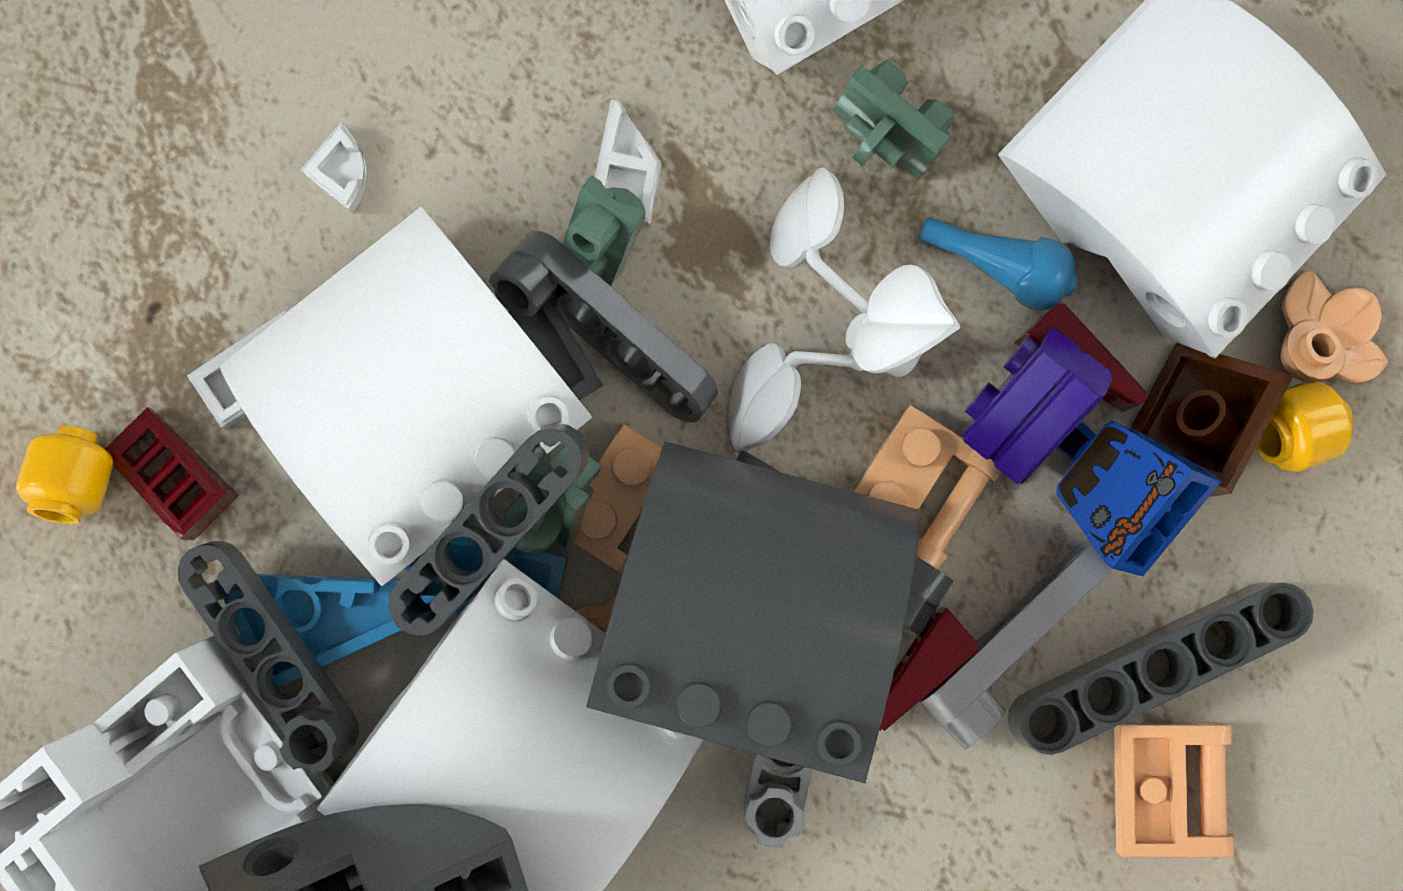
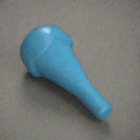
(1032, 270)

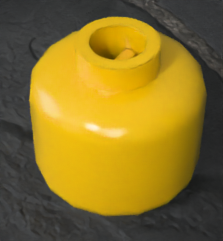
(1307, 428)
(64, 475)

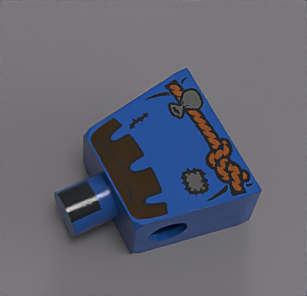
(1129, 493)

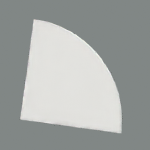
(339, 168)

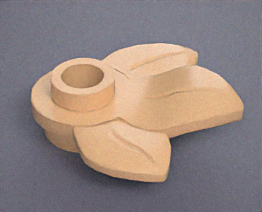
(1337, 328)

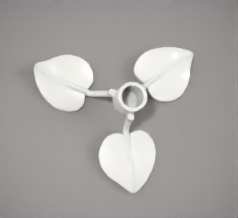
(888, 337)

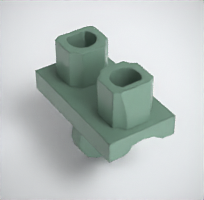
(889, 123)
(604, 228)
(564, 518)

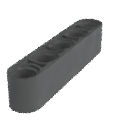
(1189, 667)

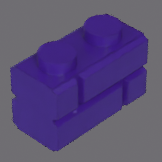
(1037, 404)

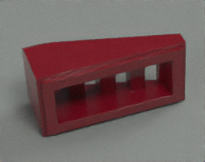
(1124, 389)
(204, 509)
(927, 663)

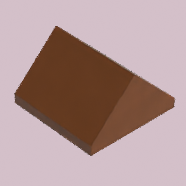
(1211, 410)

